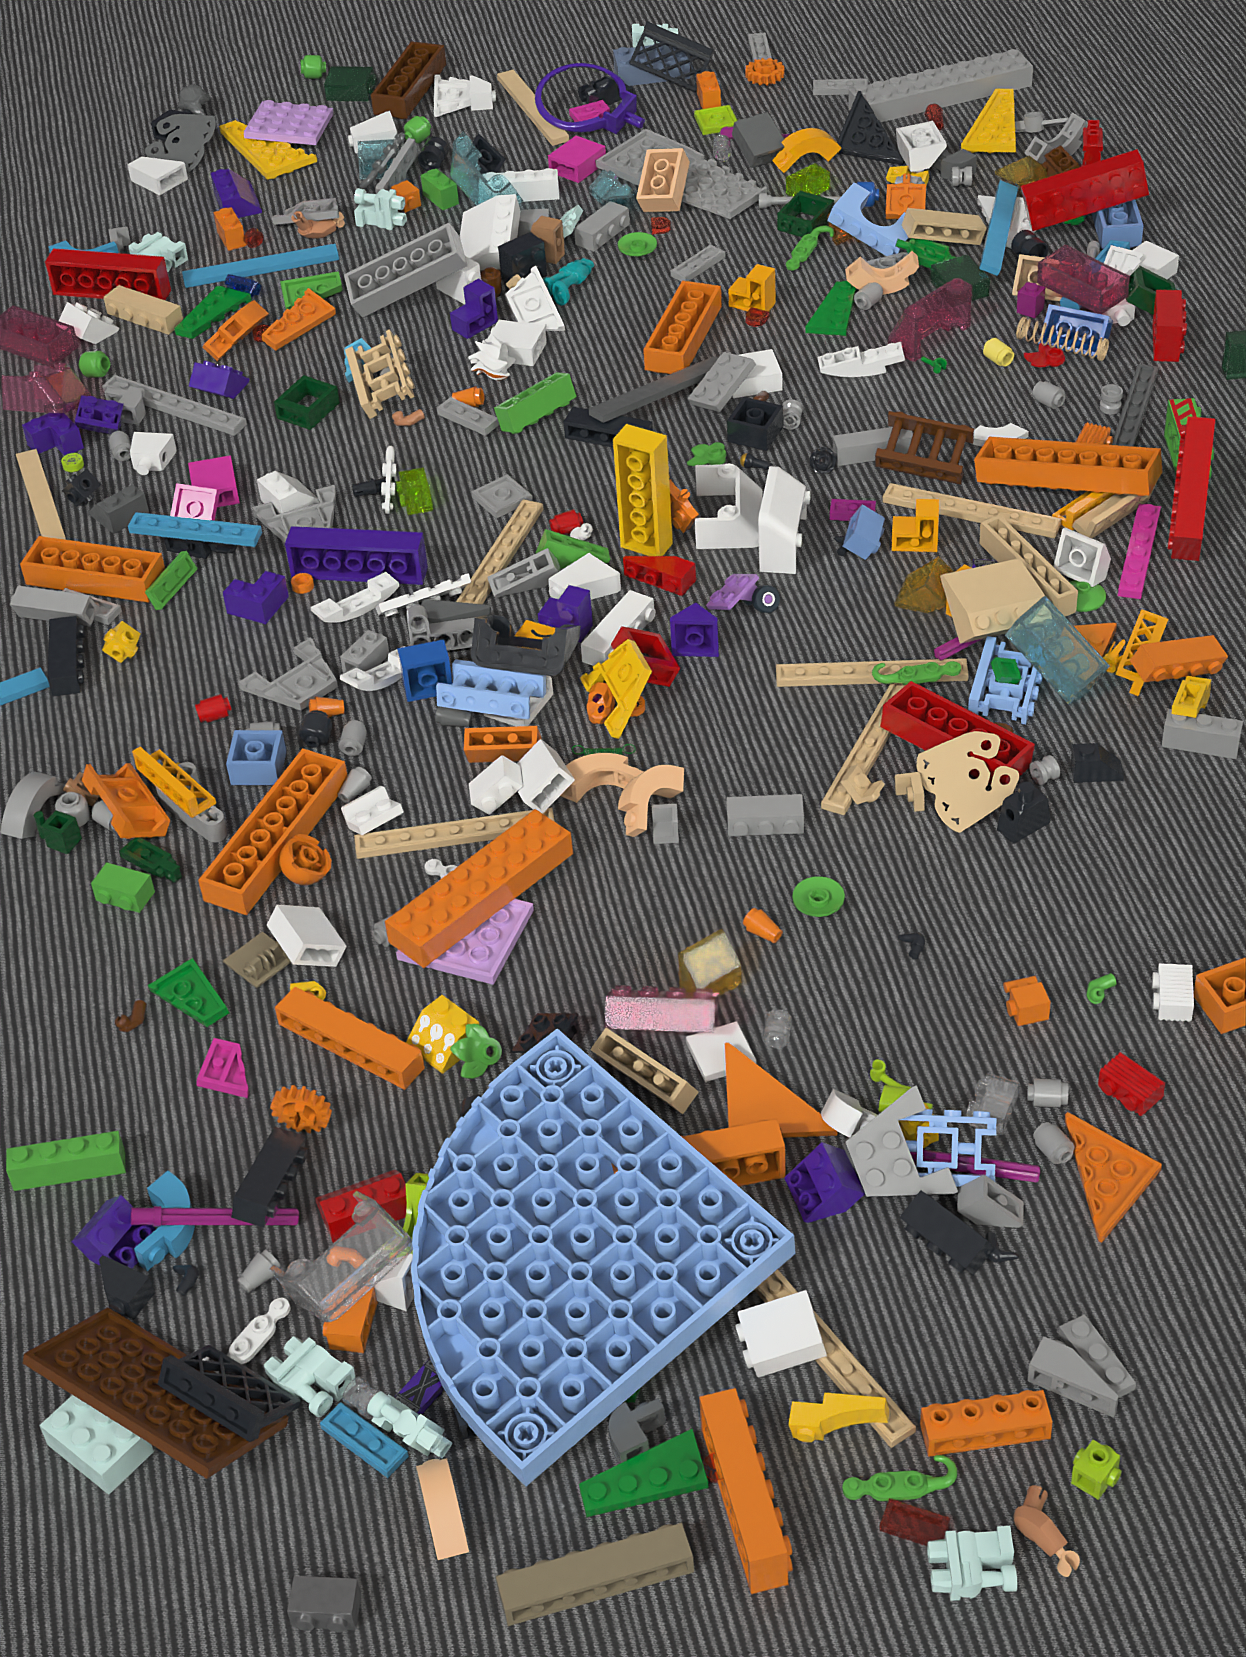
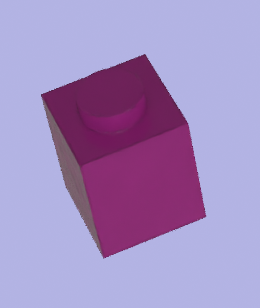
(1030, 299)

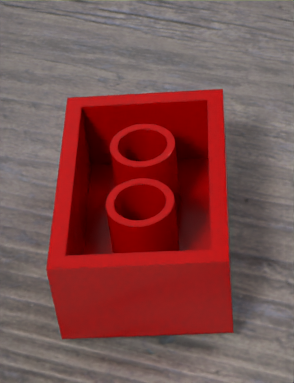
(1169, 325)

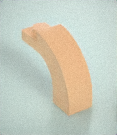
(890, 279)
(596, 771)
(658, 780)
(442, 1508)

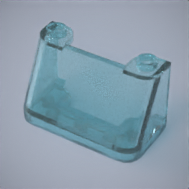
(466, 174)

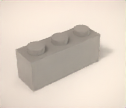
(602, 226)
(1203, 734)
(765, 815)

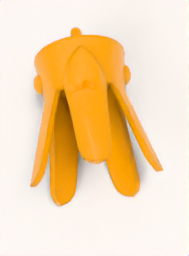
(1113, 658)

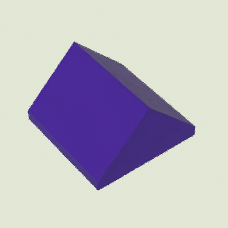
(694, 632)

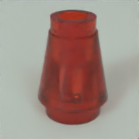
(935, 113)

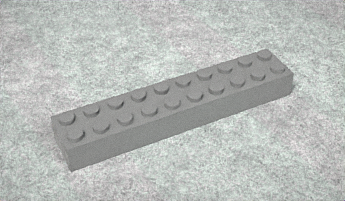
(946, 85)

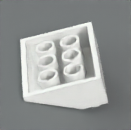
(488, 227)

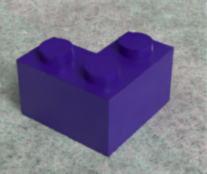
(478, 311)
(53, 431)
(256, 600)
(571, 608)

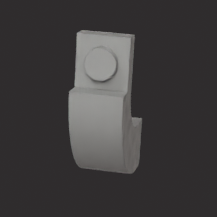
(1067, 138)
(26, 800)

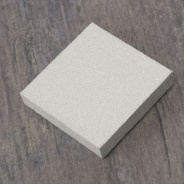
(709, 1049)

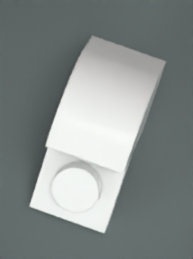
(845, 1114)

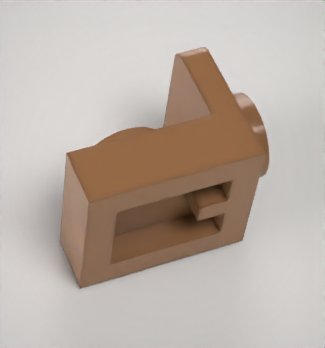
(78, 787)

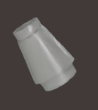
(355, 783)
(258, 1271)

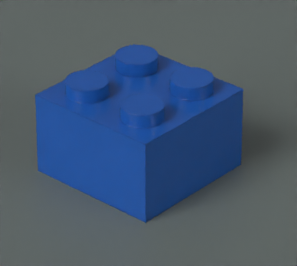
(423, 668)

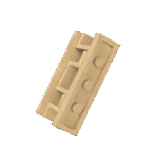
(386, 384)

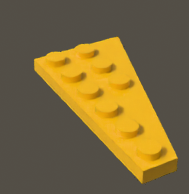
(994, 126)
(268, 157)

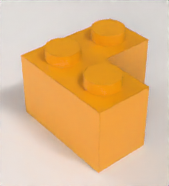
(755, 290)
(917, 532)

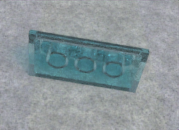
(1057, 650)

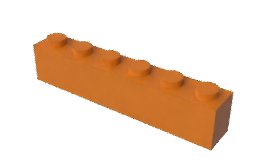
(350, 1037)

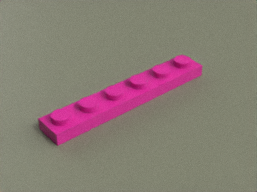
(1139, 551)

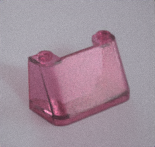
(940, 309)

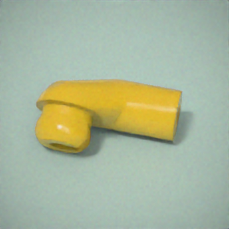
(311, 986)

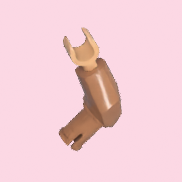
(316, 229)
(1041, 1530)

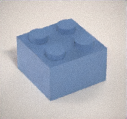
(256, 757)

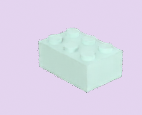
(94, 1443)

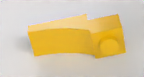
(1191, 696)
(814, 1420)

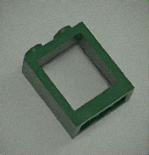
(803, 203)
(1143, 288)
(306, 417)

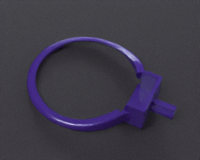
(612, 121)

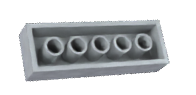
(405, 270)

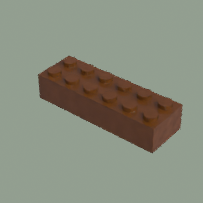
(408, 79)

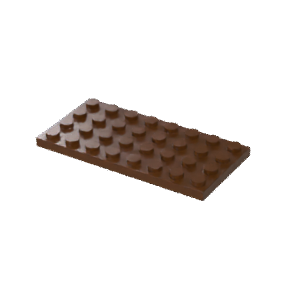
(118, 1372)

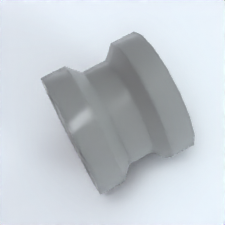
(1044, 770)

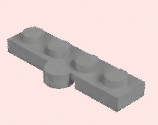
(397, 171)

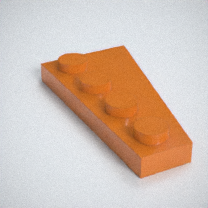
(302, 317)

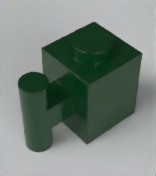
(59, 831)

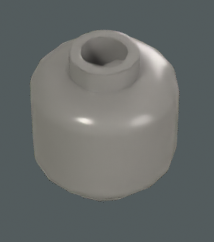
(74, 805)

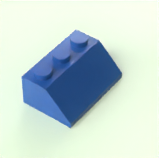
(1076, 320)

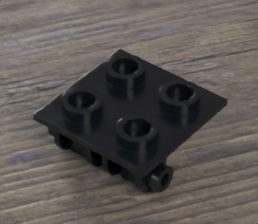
(542, 1026)

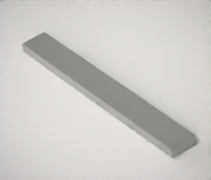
(181, 406)

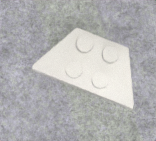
(450, 95)
(533, 303)

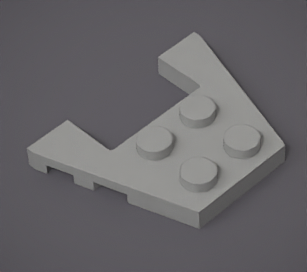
(316, 515)
(297, 685)
(885, 1159)

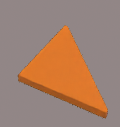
(759, 1096)
(1109, 1172)

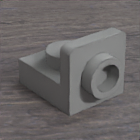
(120, 237)

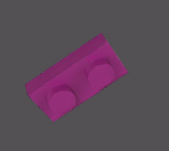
(844, 509)

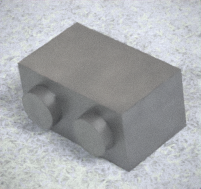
(324, 1603)

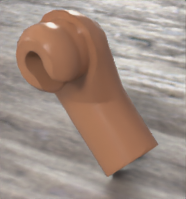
(409, 420)

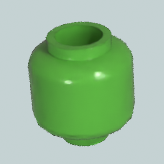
(312, 66)
(417, 128)
(94, 364)

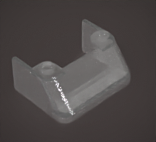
(349, 1265)

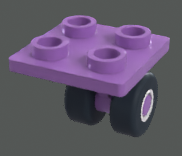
(743, 587)

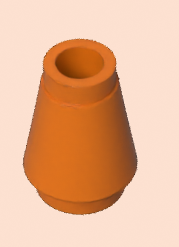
(471, 396)
(328, 705)
(761, 925)

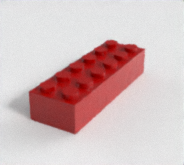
(1085, 190)
(97, 273)
(1191, 488)
(932, 720)

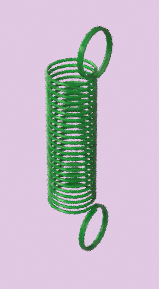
(599, 749)

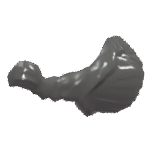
(192, 98)

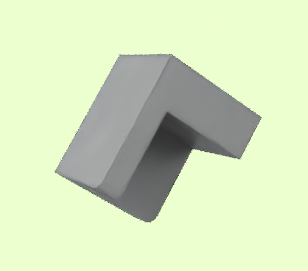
(665, 823)

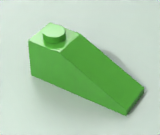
(570, 549)

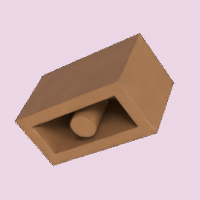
(551, 232)

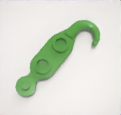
(806, 246)
(918, 674)
(901, 1484)

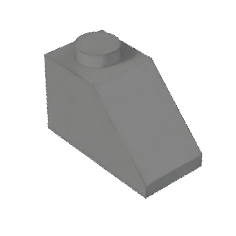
(989, 1204)

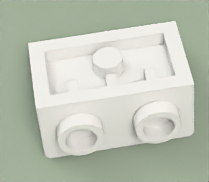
(370, 811)

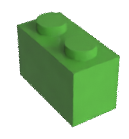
(439, 189)
(122, 887)

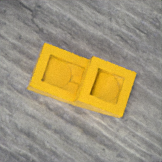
(897, 171)

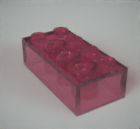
(1083, 279)
(36, 336)
(661, 1009)

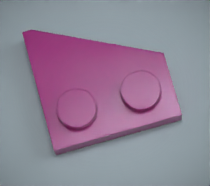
(588, 111)
(224, 1069)

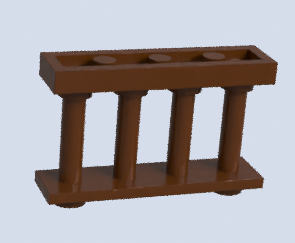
(920, 466)

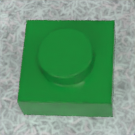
(1006, 670)

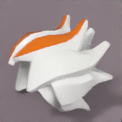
(492, 359)

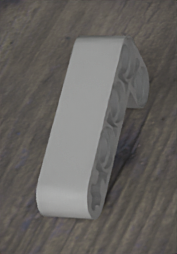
(432, 631)
(208, 823)

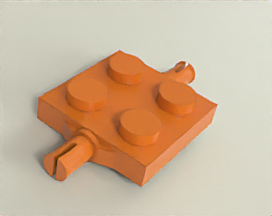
(904, 196)
(682, 511)

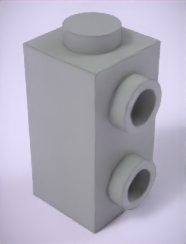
(366, 652)

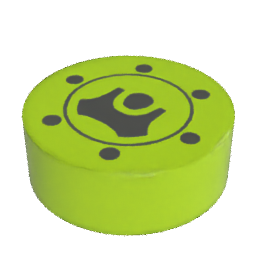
(72, 462)

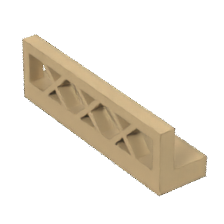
(1108, 513)

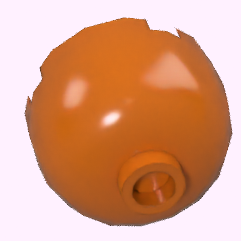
(304, 860)

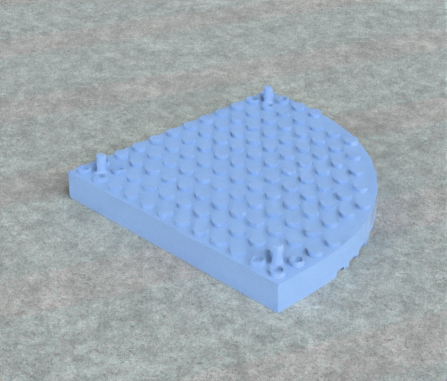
(553, 1277)

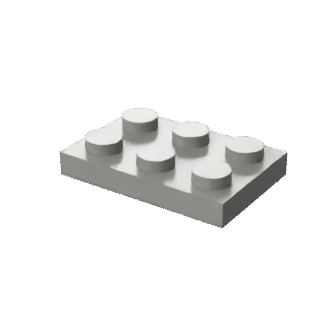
(721, 381)

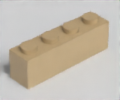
(943, 226)
(143, 309)
(644, 1070)

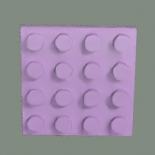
(288, 122)
(485, 948)

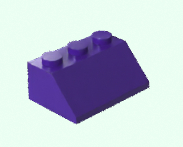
(235, 192)

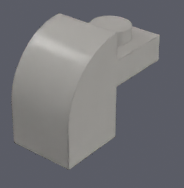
(133, 402)

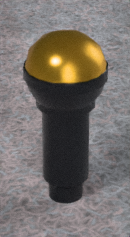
(747, 461)

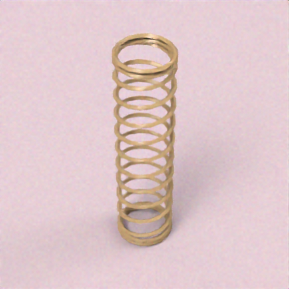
(1101, 349)

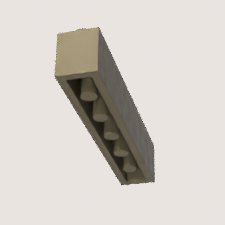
(594, 1573)

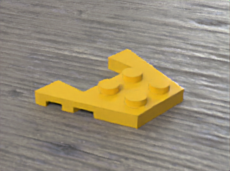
(626, 676)

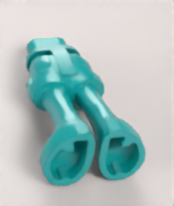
(571, 274)

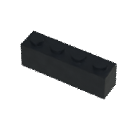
(585, 428)
(65, 656)
(269, 1177)

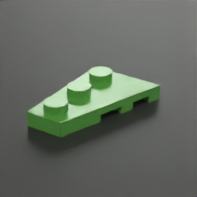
(322, 285)

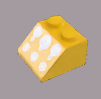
(437, 1030)

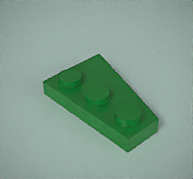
(190, 993)

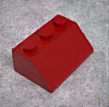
(339, 1205)

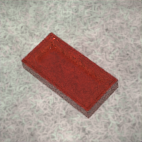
(913, 1523)

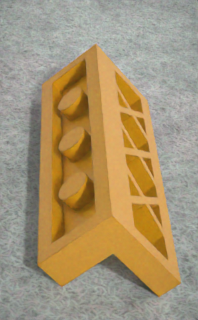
(1080, 506)
(1154, 637)
(173, 787)

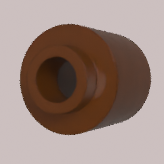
(492, 277)

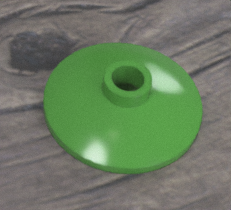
(637, 244)
(1089, 597)
(818, 896)

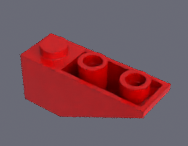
(664, 572)

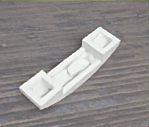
(378, 591)
(377, 677)

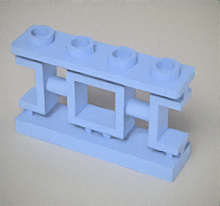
(1004, 695)
(938, 1124)

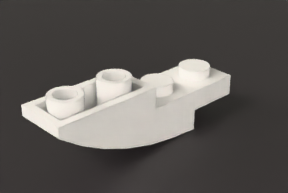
(854, 363)

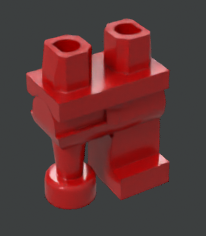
(1092, 142)

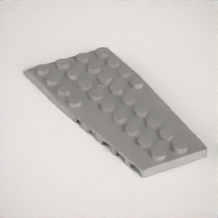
(705, 185)

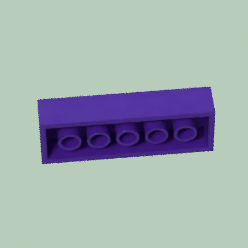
(356, 554)

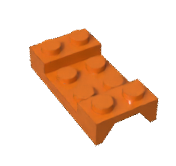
(130, 802)

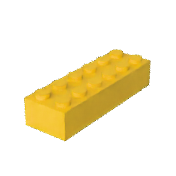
(643, 490)

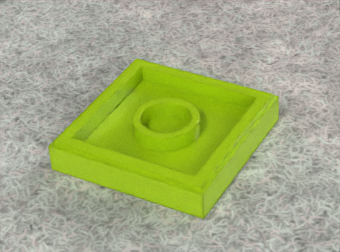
(714, 119)

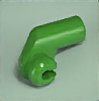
(1096, 988)

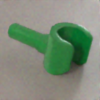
(937, 364)

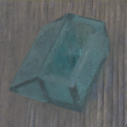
(368, 153)
(607, 189)

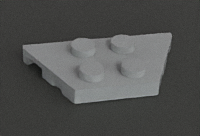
(312, 210)

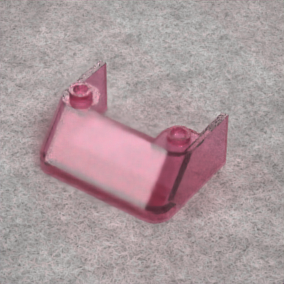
(44, 390)

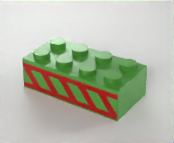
(1176, 416)

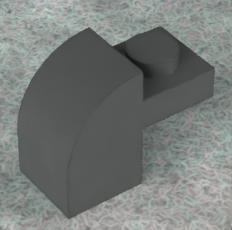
(959, 159)
(629, 1428)

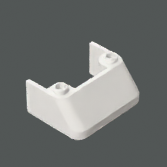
(779, 518)
(737, 524)

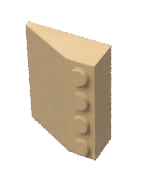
(989, 598)

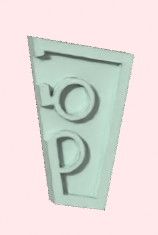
(570, 220)

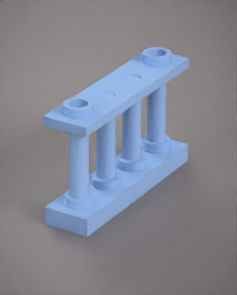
(495, 702)

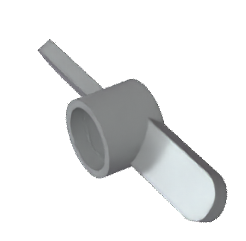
(1034, 122)

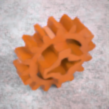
(764, 71)
(301, 1109)

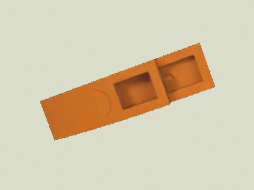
(235, 329)

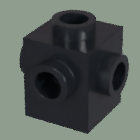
(81, 487)

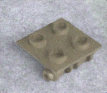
(258, 959)

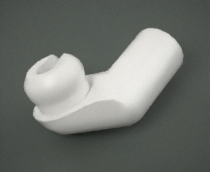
(582, 532)

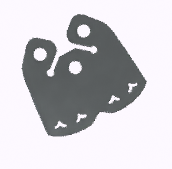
(190, 135)

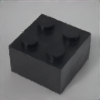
(521, 256)
(755, 423)

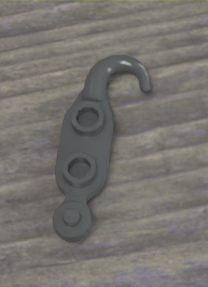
(380, 164)

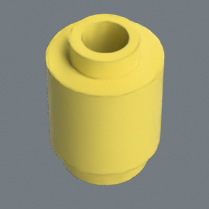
(998, 352)

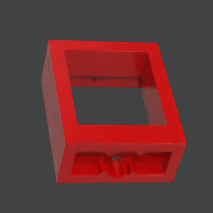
(660, 658)

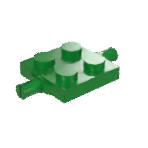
(926, 250)

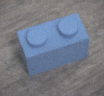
(864, 532)

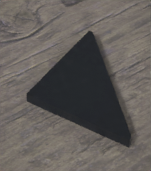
(865, 136)

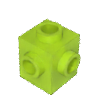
(1096, 1469)

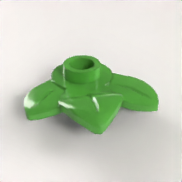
(706, 454)
(473, 1051)

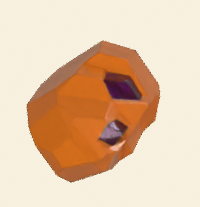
(600, 703)

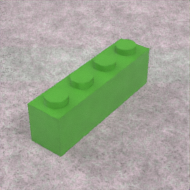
(535, 402)
(65, 1160)

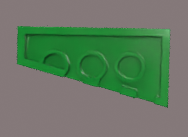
(653, 1475)

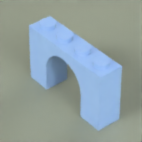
(848, 217)

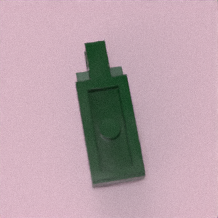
(151, 859)

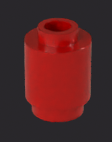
(566, 522)
(213, 708)

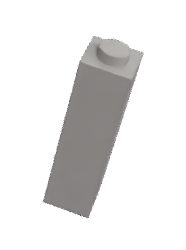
(862, 445)
(52, 604)

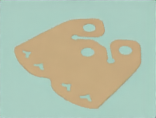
(952, 782)

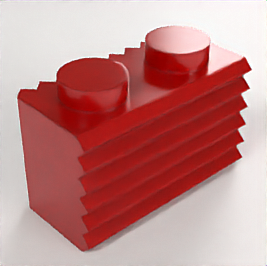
(1131, 1084)

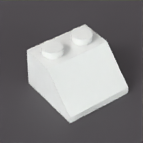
(284, 492)
(1082, 558)

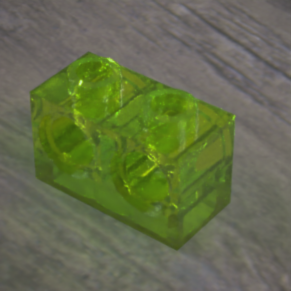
(809, 179)
(414, 491)

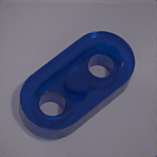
(242, 284)

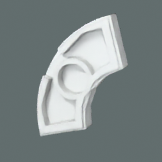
(1009, 431)

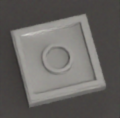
(501, 496)

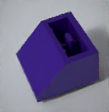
(217, 379)
(99, 415)
(824, 1183)
(112, 1234)

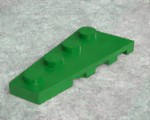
(210, 310)
(834, 312)

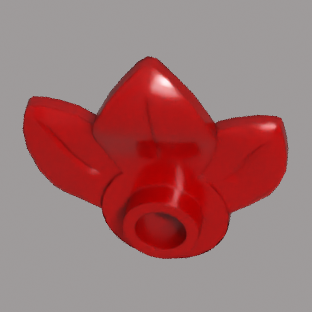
(1046, 356)

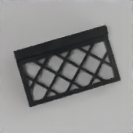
(676, 42)
(221, 1401)

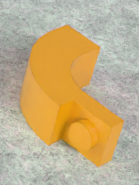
(805, 142)

